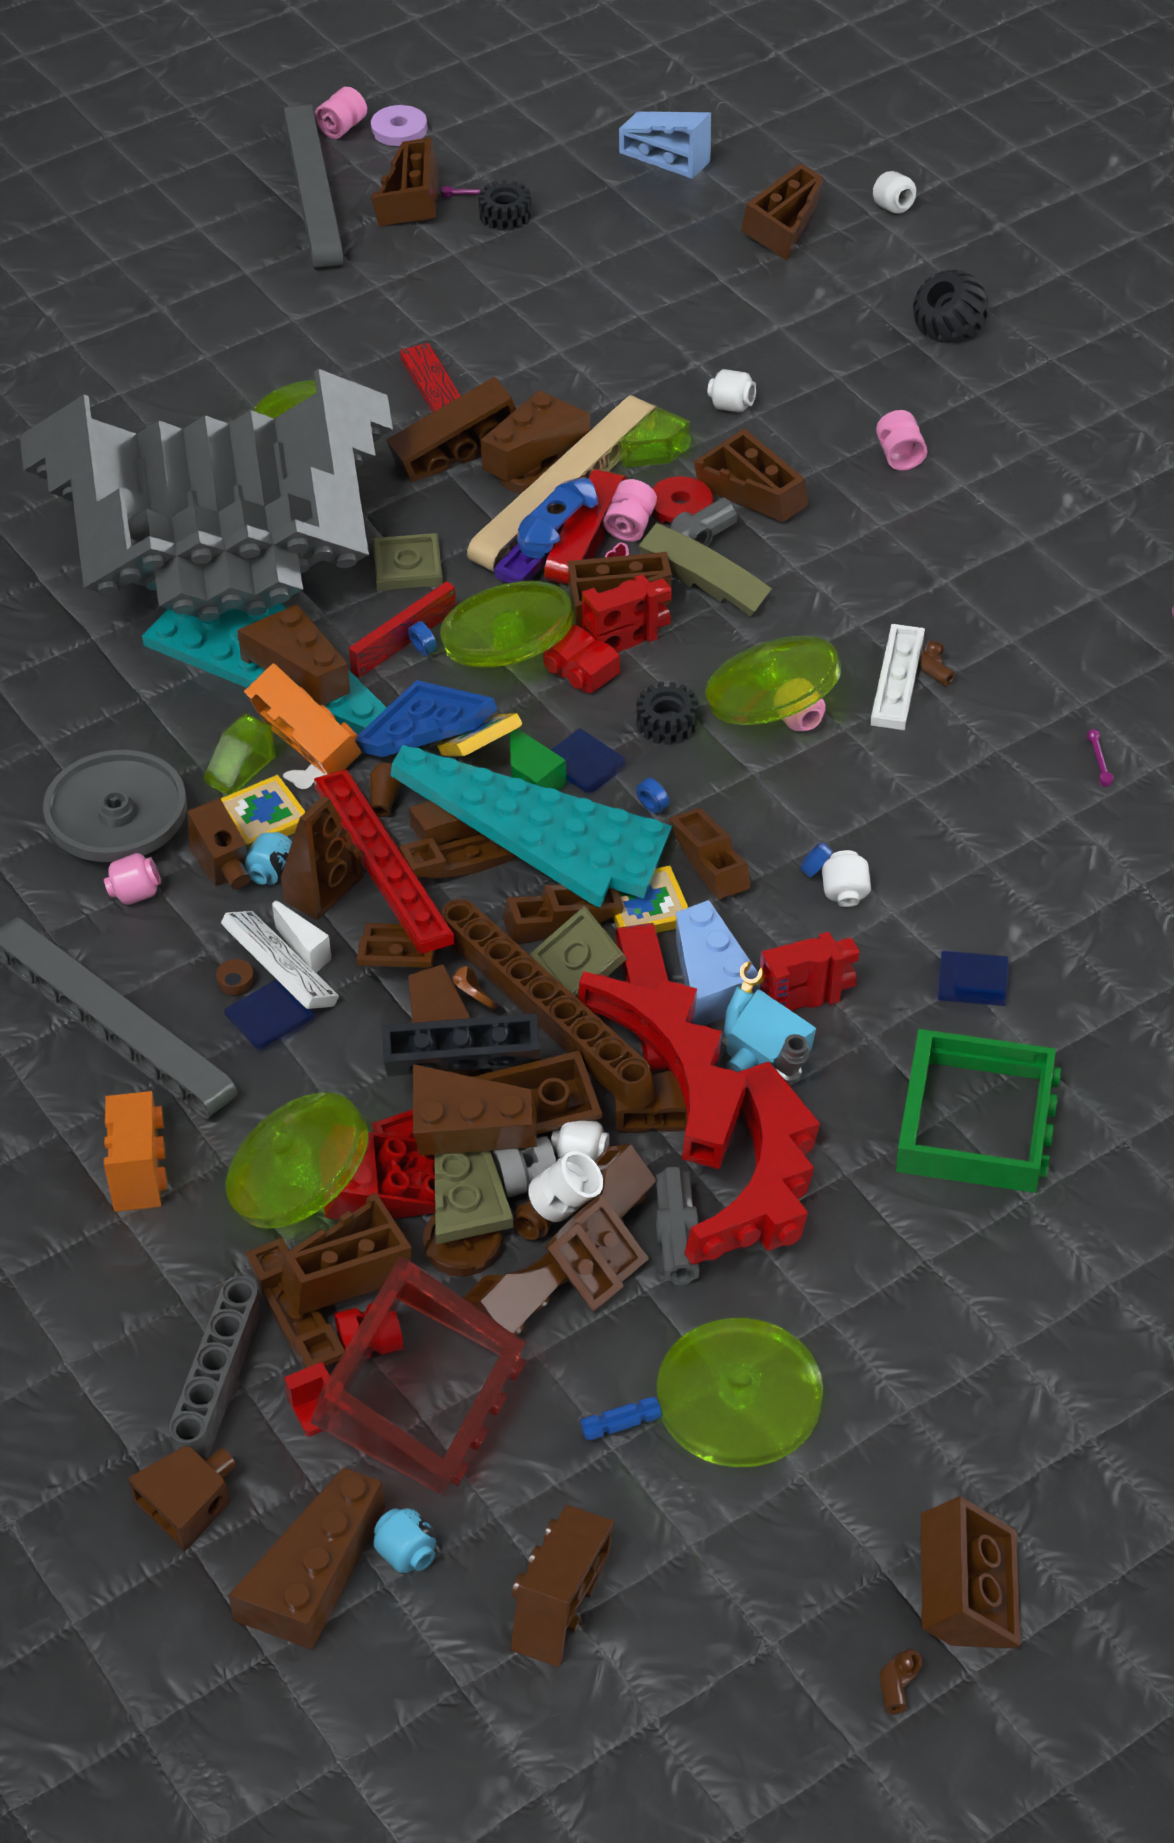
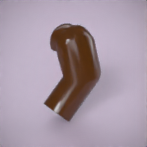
(932, 663)
(896, 1677)

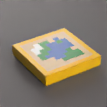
(486, 733)
(264, 809)
(658, 905)

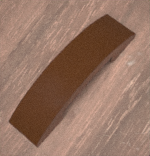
(454, 858)
(306, 1334)

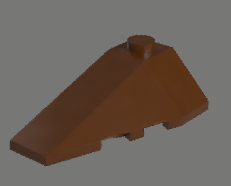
(320, 861)

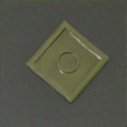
(407, 561)
(578, 947)

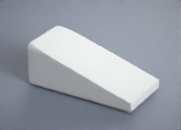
(303, 937)

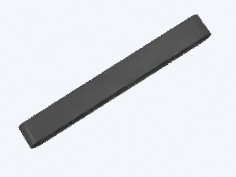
(313, 186)
(114, 1020)

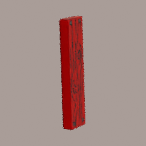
(429, 376)
(394, 635)

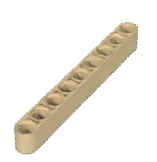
(596, 450)

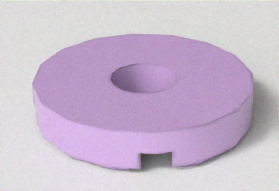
(398, 124)

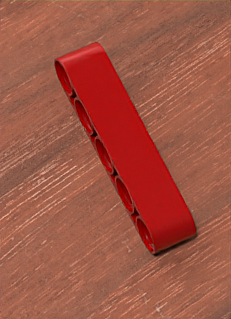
(583, 530)
(645, 968)

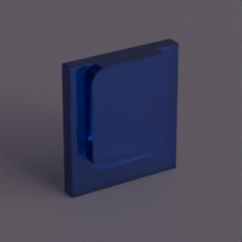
(588, 760)
(973, 978)
(268, 1014)

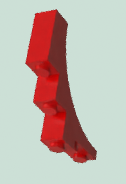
(690, 1050)
(769, 1204)

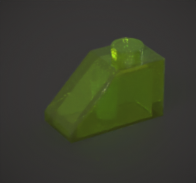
(656, 440)
(240, 754)

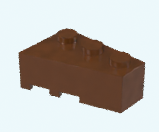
(410, 186)
(299, 651)

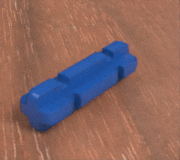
(620, 1418)

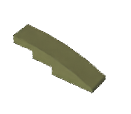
(706, 568)

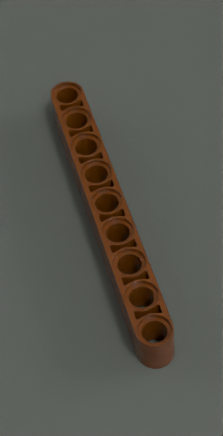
(557, 1009)

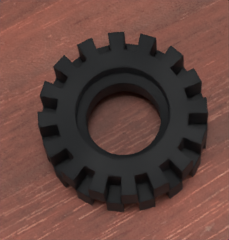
(504, 205)
(667, 726)

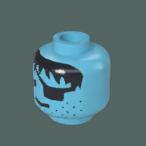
(267, 858)
(405, 1540)

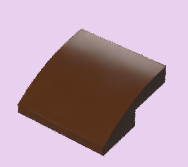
(390, 946)
(596, 1252)

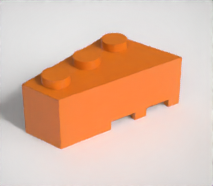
(134, 1151)

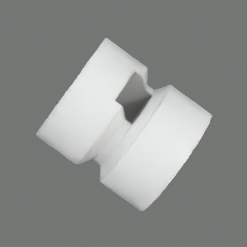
(565, 1186)

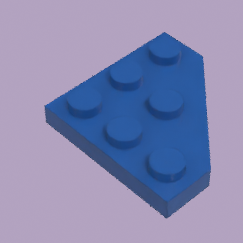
(424, 716)

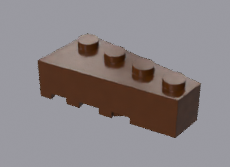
(451, 431)

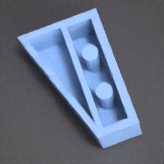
(669, 140)
(709, 960)

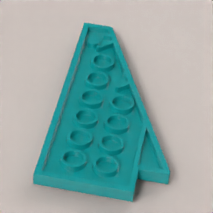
(216, 649)
(557, 833)

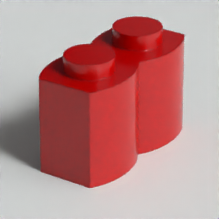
(582, 660)

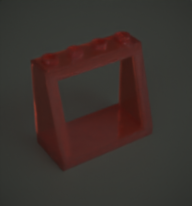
(376, 1436)

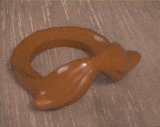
(467, 980)

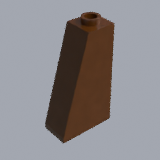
(436, 999)

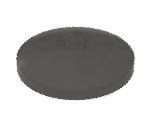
(114, 805)

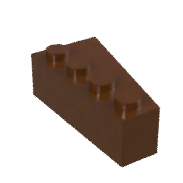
(310, 1564)

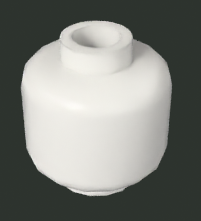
(894, 192)
(732, 390)
(846, 878)
(582, 1137)

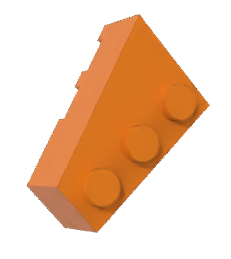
(302, 722)

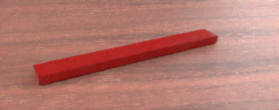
(386, 864)

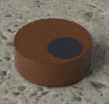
(235, 977)

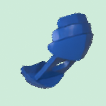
(538, 529)

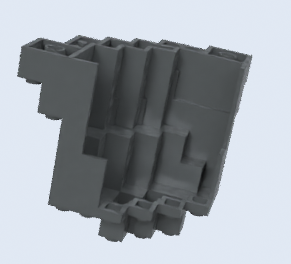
(215, 507)

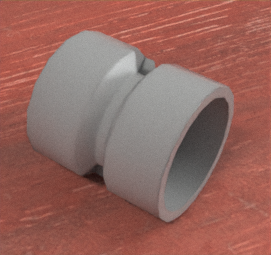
(522, 1165)

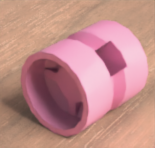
(340, 112)
(901, 440)
(630, 510)

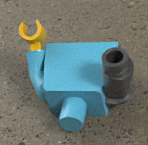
(765, 1031)

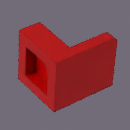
(303, 1392)

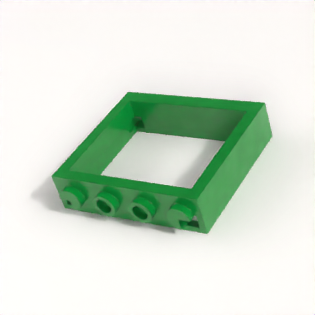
(985, 1056)

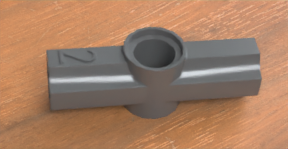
(706, 522)
(673, 1224)

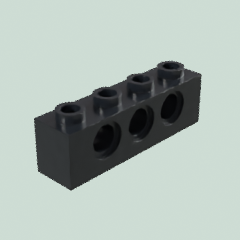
(461, 1043)

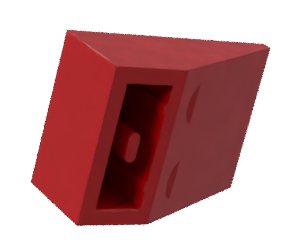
(382, 1174)

